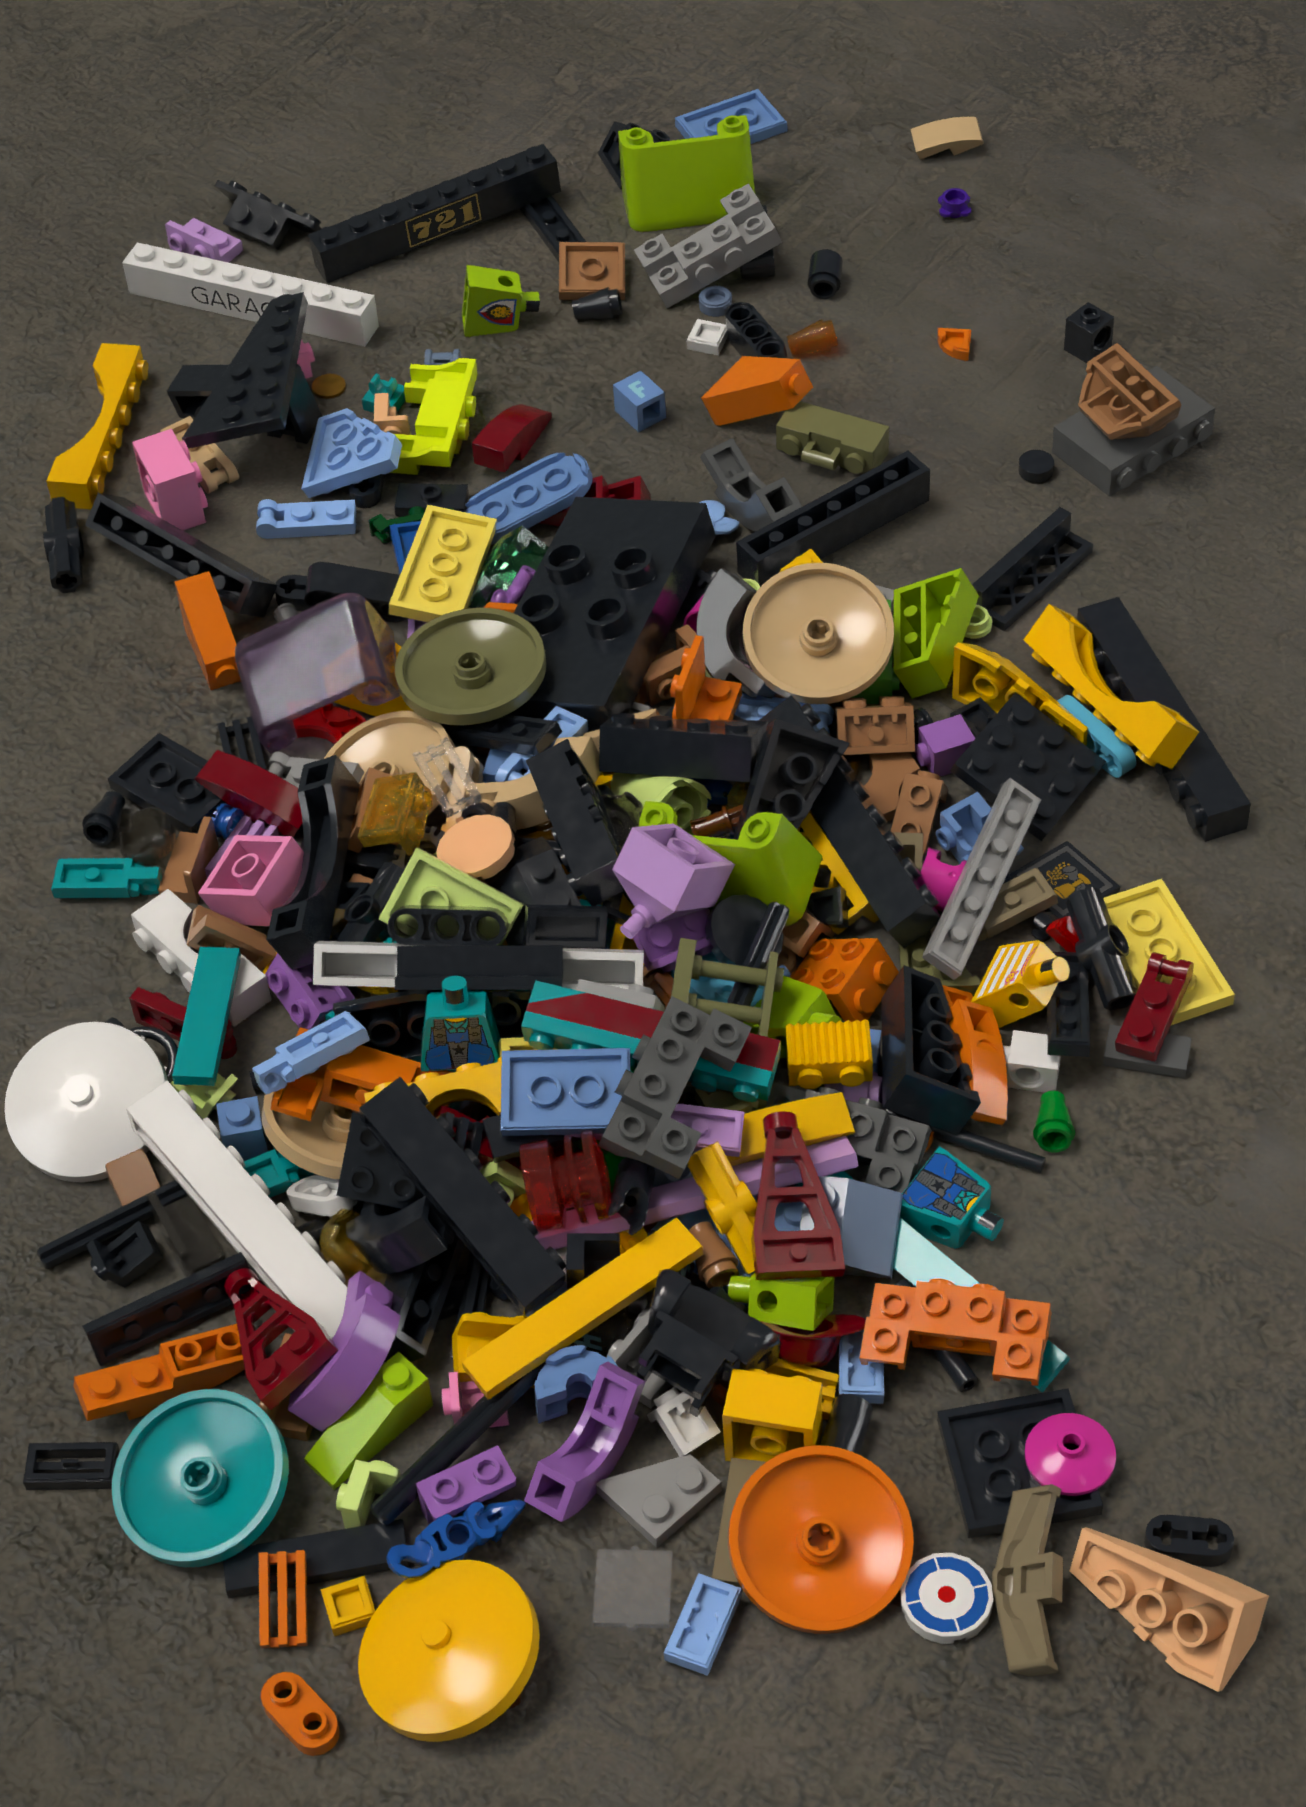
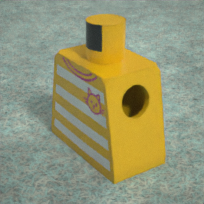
(1020, 980)

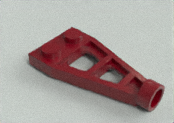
(800, 1252)
(291, 1363)

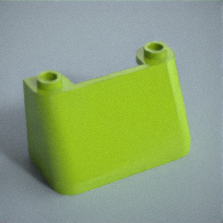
(684, 178)
(769, 858)

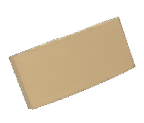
(953, 133)

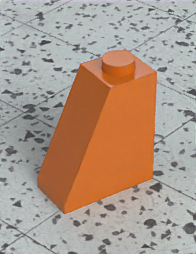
(756, 389)
(208, 629)

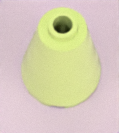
(682, 794)

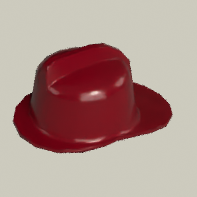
(816, 1346)

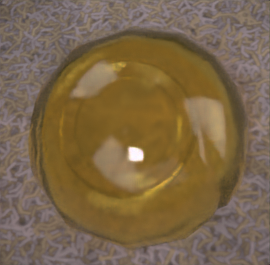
(339, 1248)

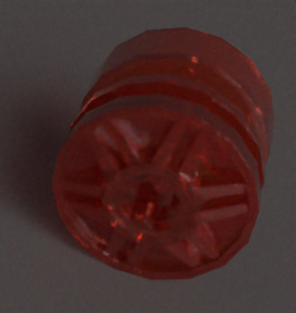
(565, 1181)

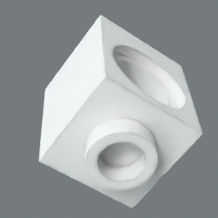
(1029, 1064)

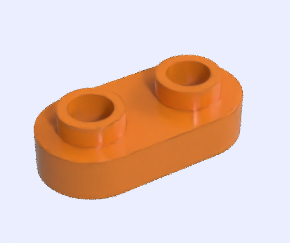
(297, 1711)

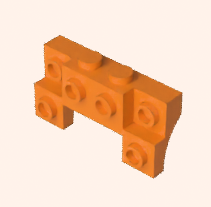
(344, 1081)
(957, 1320)

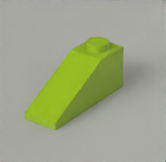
(383, 1411)

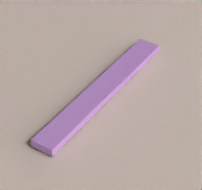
(686, 1196)

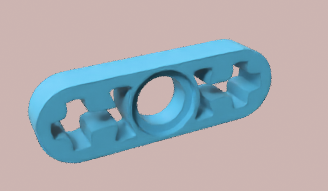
(1101, 739)

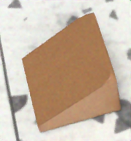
(131, 1176)

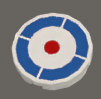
(946, 1598)

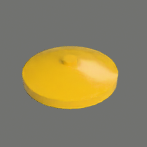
(449, 1651)

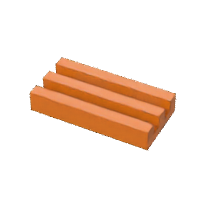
(281, 1559)

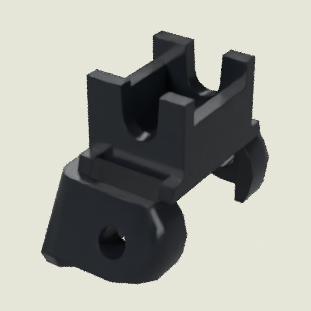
(701, 1339)

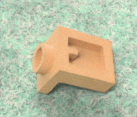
(387, 417)

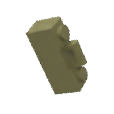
(832, 438)

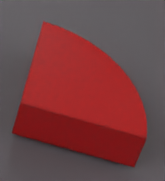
(1063, 933)

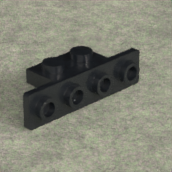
(260, 219)

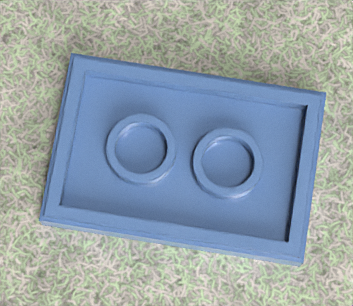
(761, 115)
(560, 1090)

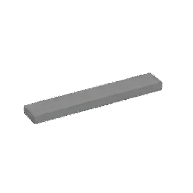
(981, 879)

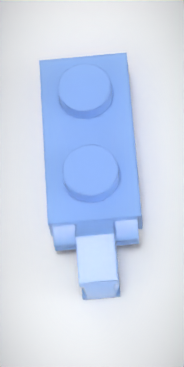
(310, 1051)

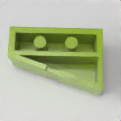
(927, 626)

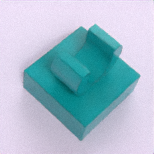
(376, 385)

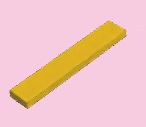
(581, 1308)

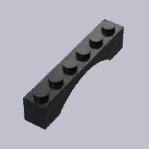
(327, 808)

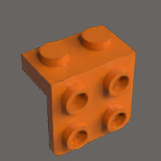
(850, 973)

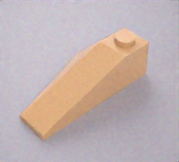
(1184, 1610)

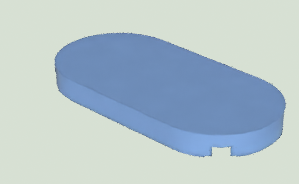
(533, 493)

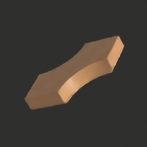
(887, 780)

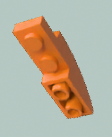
(983, 1053)
(179, 1368)

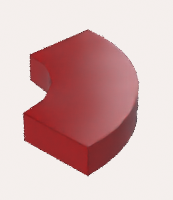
(327, 723)

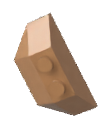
(1125, 397)

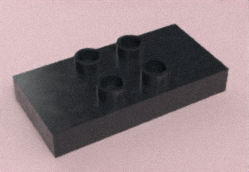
(610, 599)

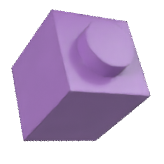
(942, 744)

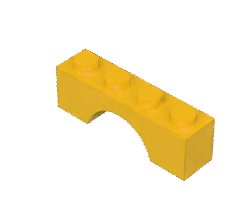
(468, 1083)

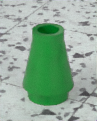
(1053, 1124)

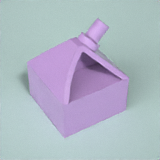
(668, 875)

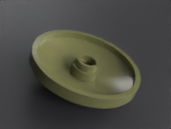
(470, 666)

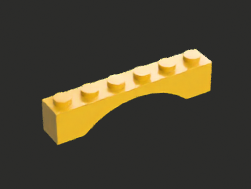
(82, 469)
(1150, 726)

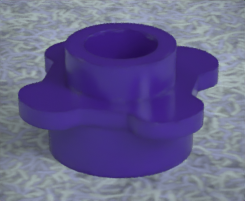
(954, 203)

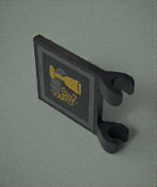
(1066, 873)

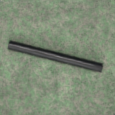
(988, 1147)

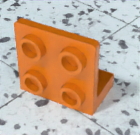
(700, 695)

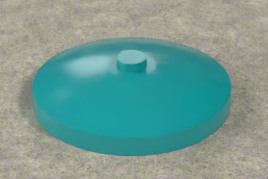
(200, 1478)

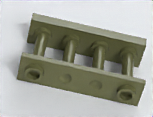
(692, 966)

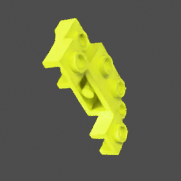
(443, 413)

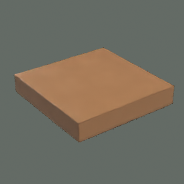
(590, 267)

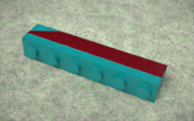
(582, 1020)

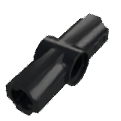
(63, 545)
(366, 908)
(1102, 948)

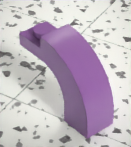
(362, 1347)
(570, 1475)

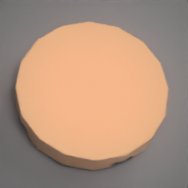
(478, 846)

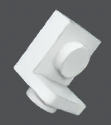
(680, 1426)

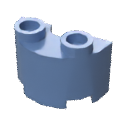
(962, 826)
(565, 1377)

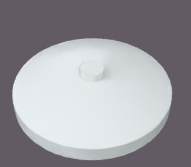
(73, 1098)

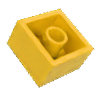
(770, 1414)

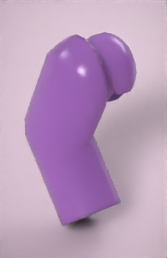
(516, 588)

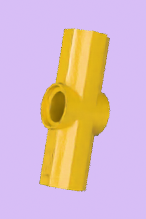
(726, 1200)

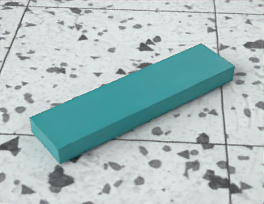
(207, 1016)

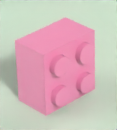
(170, 479)
(253, 878)

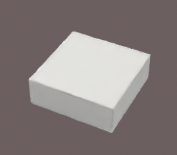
(707, 337)

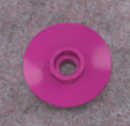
(1075, 1470)

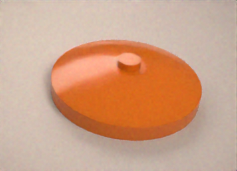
(820, 1539)

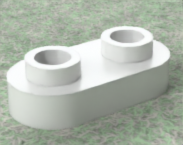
(318, 1196)

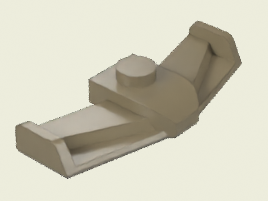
(1027, 1581)

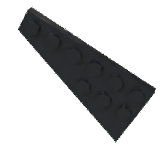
(259, 380)

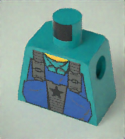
(458, 1028)
(949, 1202)

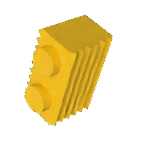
(829, 1053)

